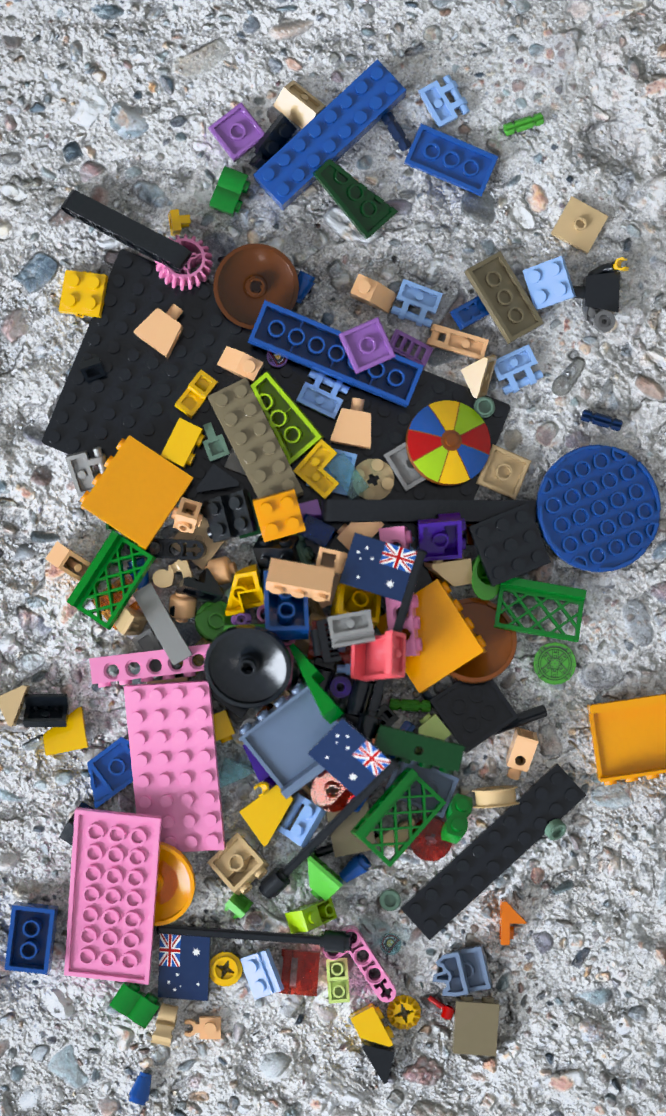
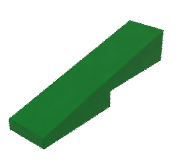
(313, 678)

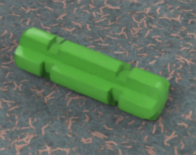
(523, 124)
(410, 705)

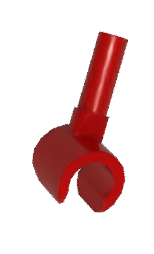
(447, 1010)

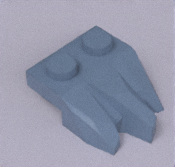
(463, 971)

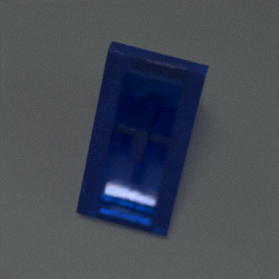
(318, 531)

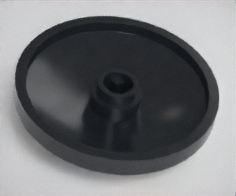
(247, 666)

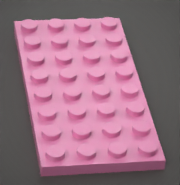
(176, 762)
(112, 895)

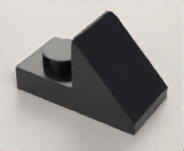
(204, 588)

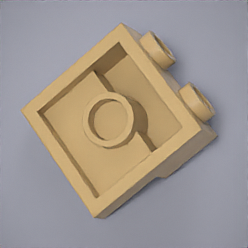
(238, 865)

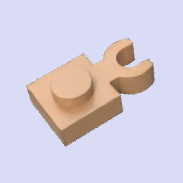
(208, 1027)

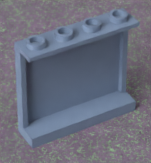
(284, 738)

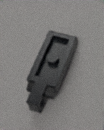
(272, 141)

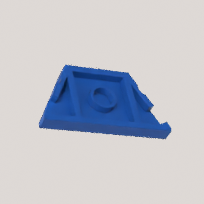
(110, 771)

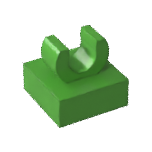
(238, 905)

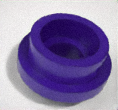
(333, 687)

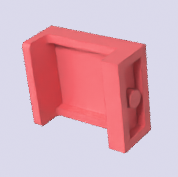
(380, 658)

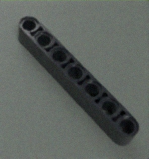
(126, 230)

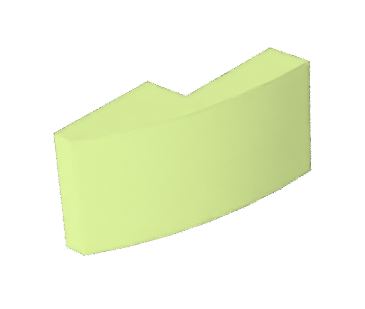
(338, 980)

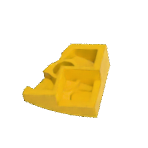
(245, 591)
(67, 738)

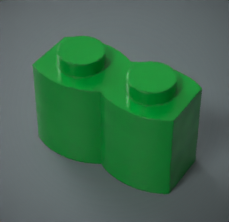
(229, 191)
(456, 816)
(135, 1004)

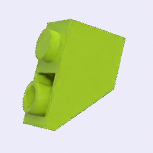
(310, 916)

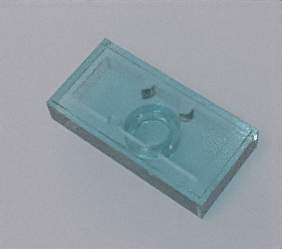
(347, 476)

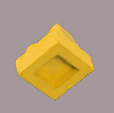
(177, 221)

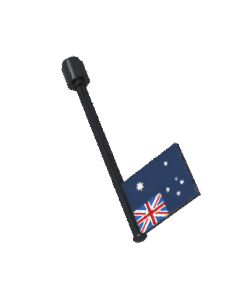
(385, 572)
(358, 767)
(187, 952)

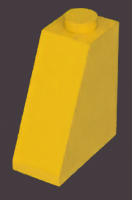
(266, 813)

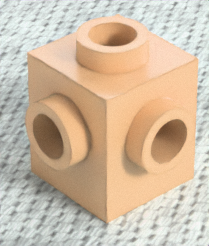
(187, 515)

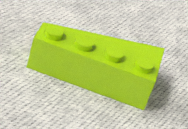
(290, 424)

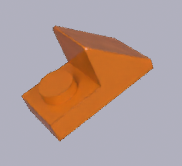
(508, 916)

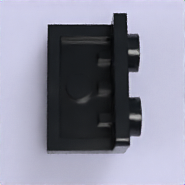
(280, 548)
(46, 710)

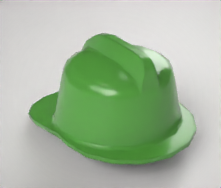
(481, 583)

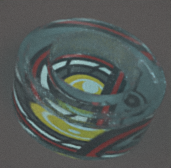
(390, 943)

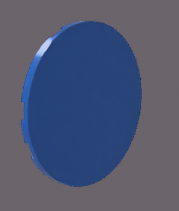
(598, 508)

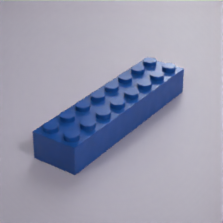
(330, 134)
(322, 350)

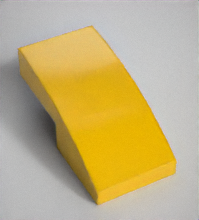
(196, 393)

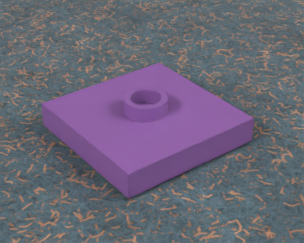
(237, 132)
(367, 345)

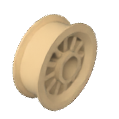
(495, 796)

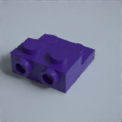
(442, 537)

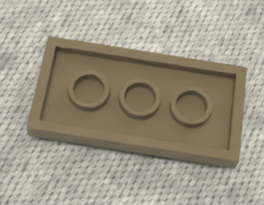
(504, 297)

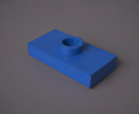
(469, 313)

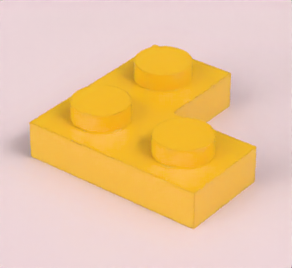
(312, 469)

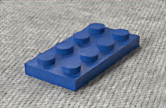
(451, 160)

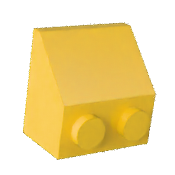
(351, 599)

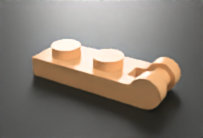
(458, 342)

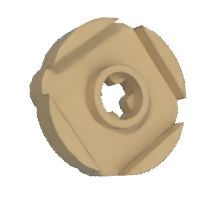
(384, 483)

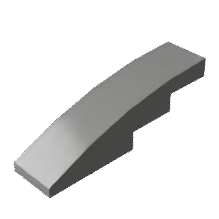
(162, 624)

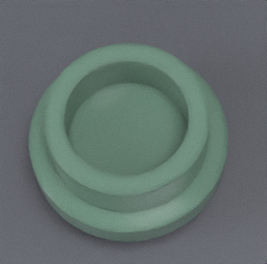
(484, 407)

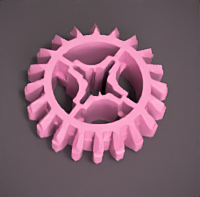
(199, 256)

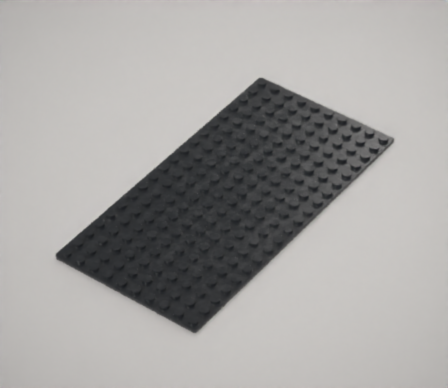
(144, 386)

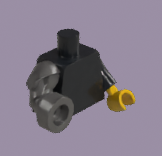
(601, 295)

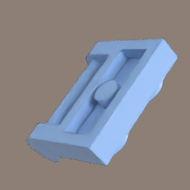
(305, 823)

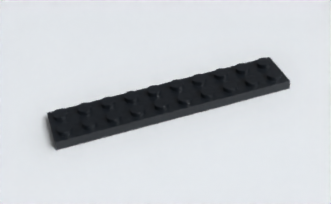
(492, 852)

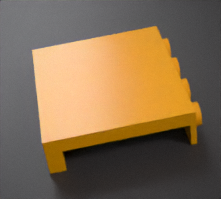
(136, 491)
(445, 637)
(629, 738)

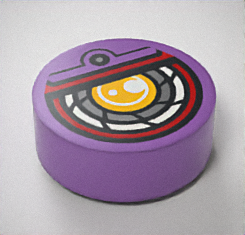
(276, 360)

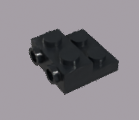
(229, 516)

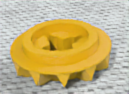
(230, 977)
(394, 1008)

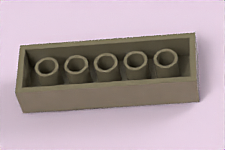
(253, 440)

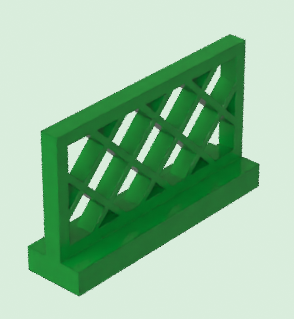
(99, 571)
(547, 592)
(382, 808)

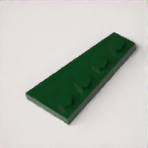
(358, 203)

